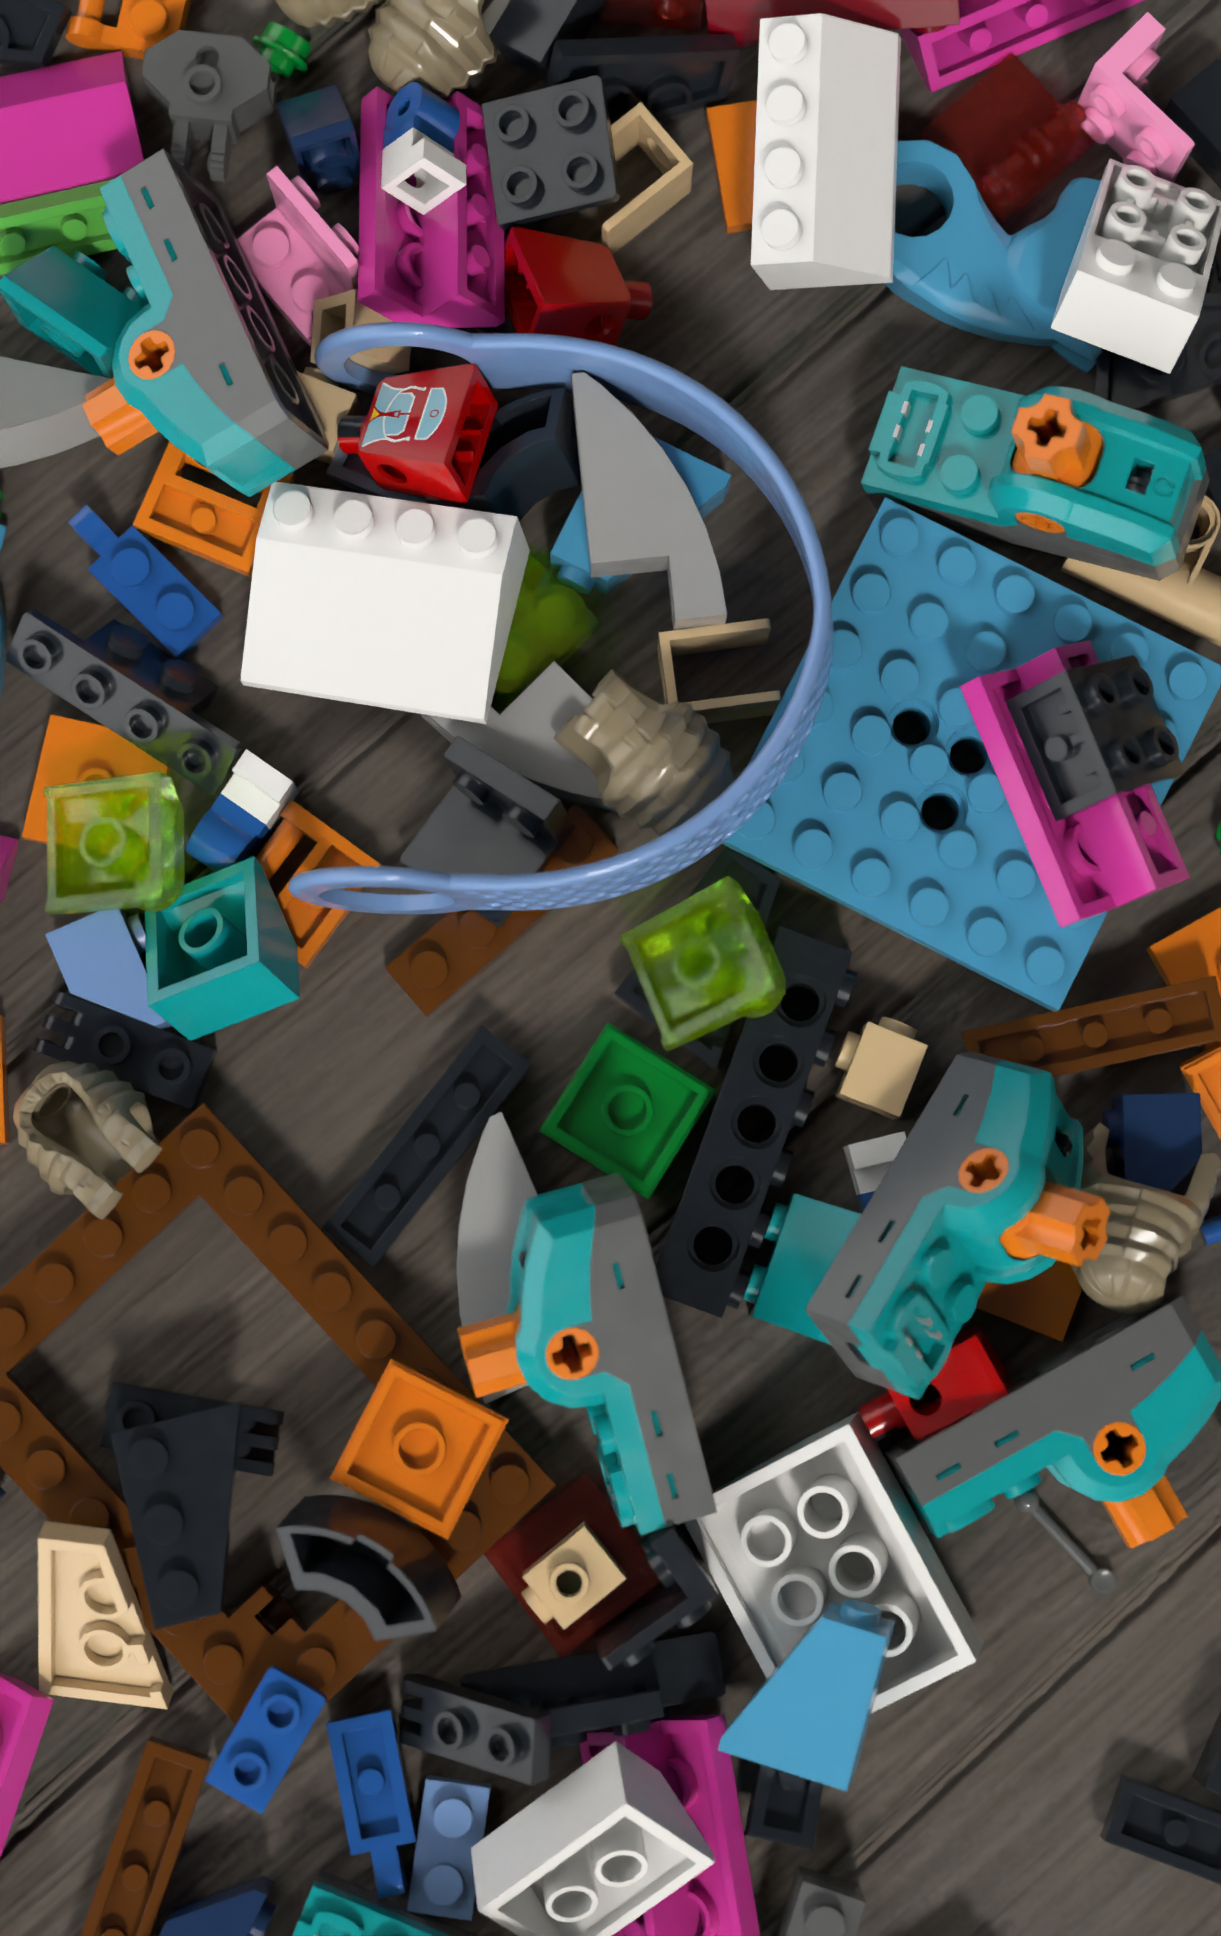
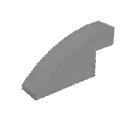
(42, 410)
(641, 508)
(525, 737)
(488, 1226)

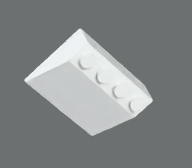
(382, 601)
(829, 1529)

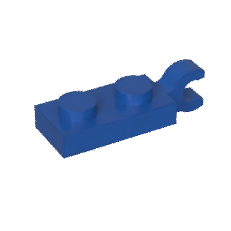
(147, 584)
(374, 1793)

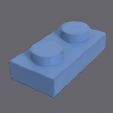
(448, 1827)

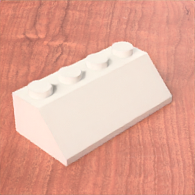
(825, 152)

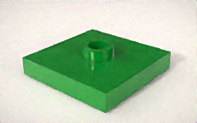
(627, 1110)

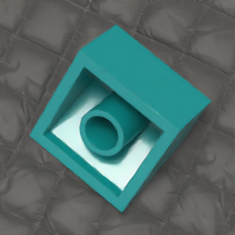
(71, 307)
(220, 952)
(805, 1244)

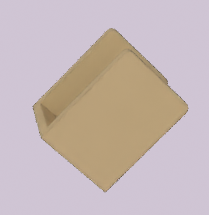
(642, 129)
(713, 639)

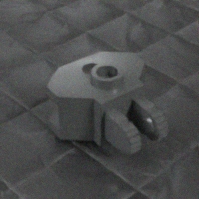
(208, 93)

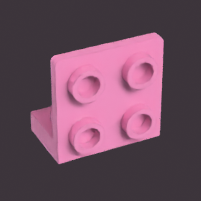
(1124, 115)
(298, 254)

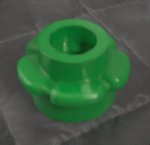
(283, 49)

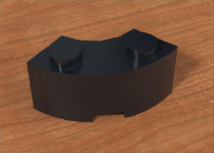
(525, 456)
(370, 1563)

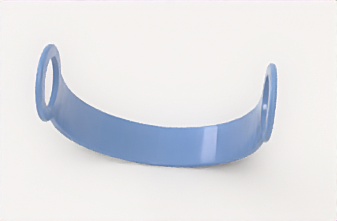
(548, 363)

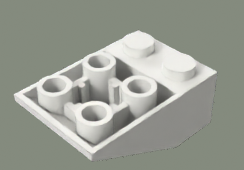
(1140, 267)

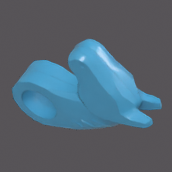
(978, 273)

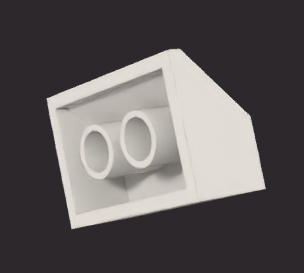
(589, 1852)

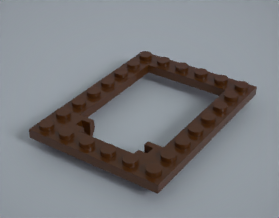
(207, 1161)

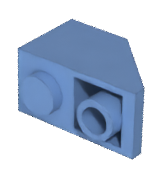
(107, 963)

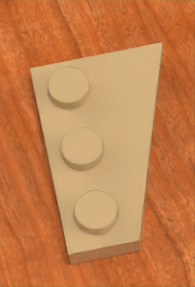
(92, 1622)

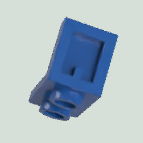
(266, 1738)

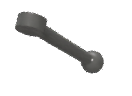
(1100, 1578)

